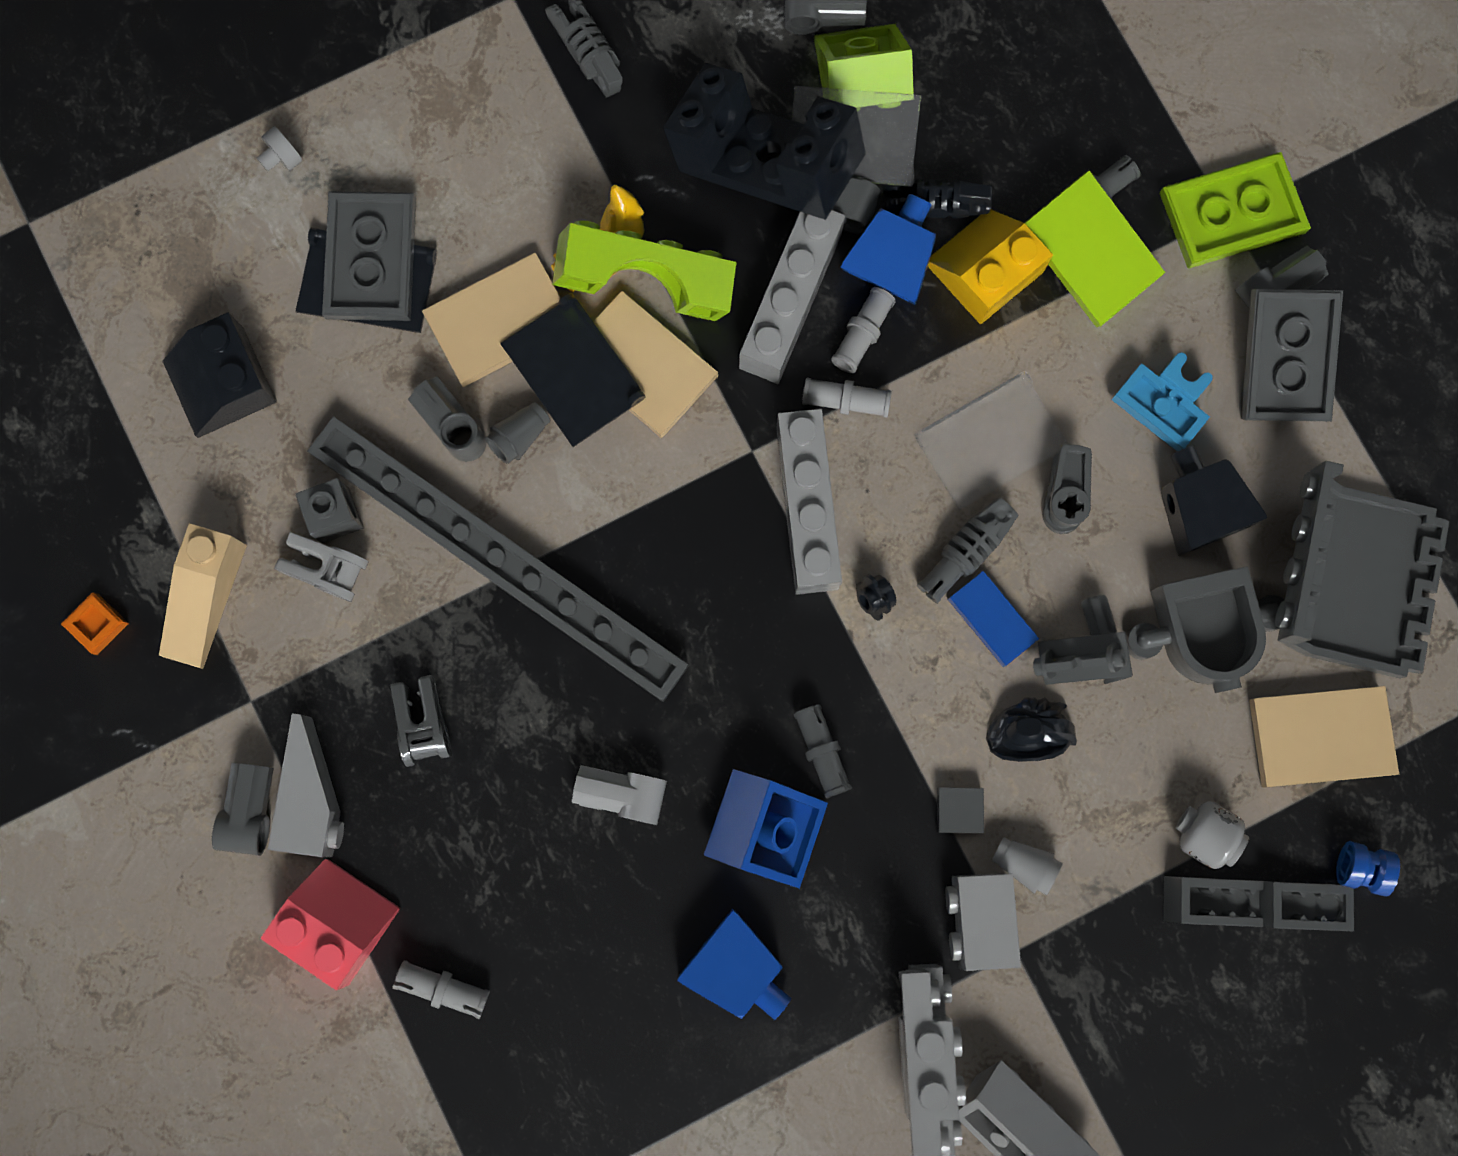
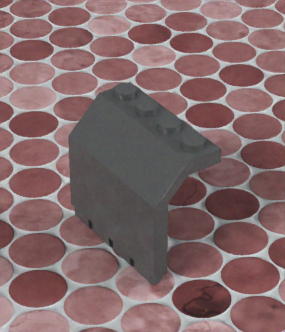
(1360, 577)

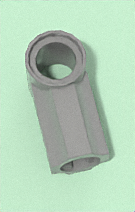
(629, 795)

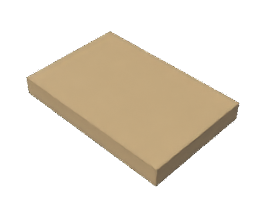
(489, 312)
(658, 362)
(1323, 736)

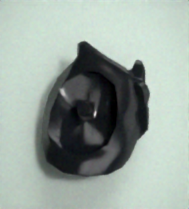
(1031, 731)

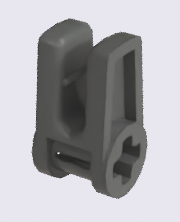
(1069, 485)
(430, 735)

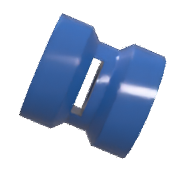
(1366, 868)

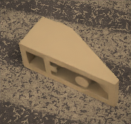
(199, 593)

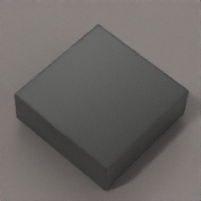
(960, 810)

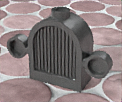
(1208, 627)

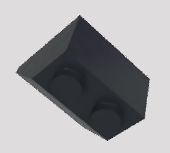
(217, 375)

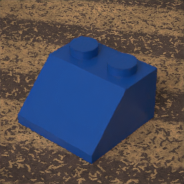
(766, 828)

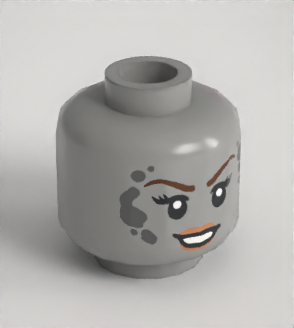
(1212, 835)

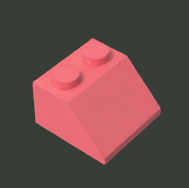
(330, 924)

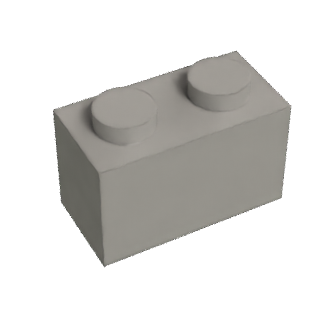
(984, 921)

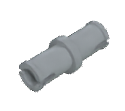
(863, 330)
(846, 397)
(441, 989)

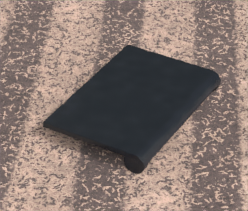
(312, 286)
(573, 370)

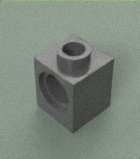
(329, 511)

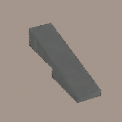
(1258, 904)

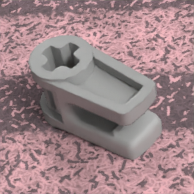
(337, 571)

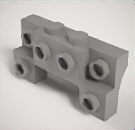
(928, 1061)

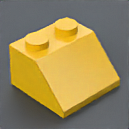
(990, 263)

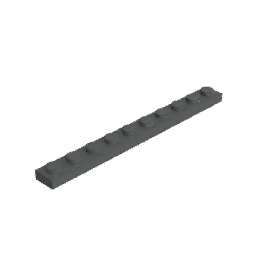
(498, 559)

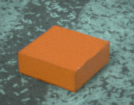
(94, 623)

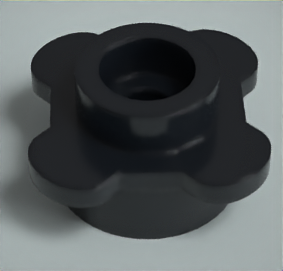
(876, 596)

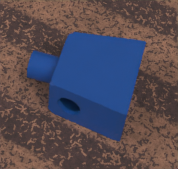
(894, 250)
(736, 970)

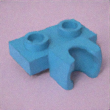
(1165, 402)

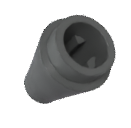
(516, 433)

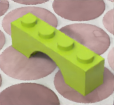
(696, 281)

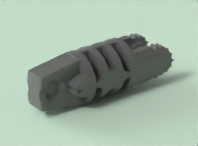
(587, 46)

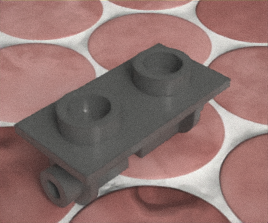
(1083, 658)

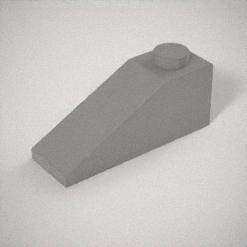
(306, 802)

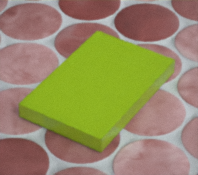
(1234, 210)
(1094, 249)

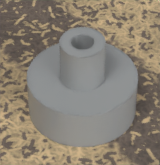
(278, 151)

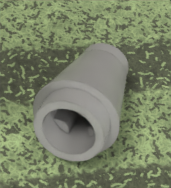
(1029, 865)

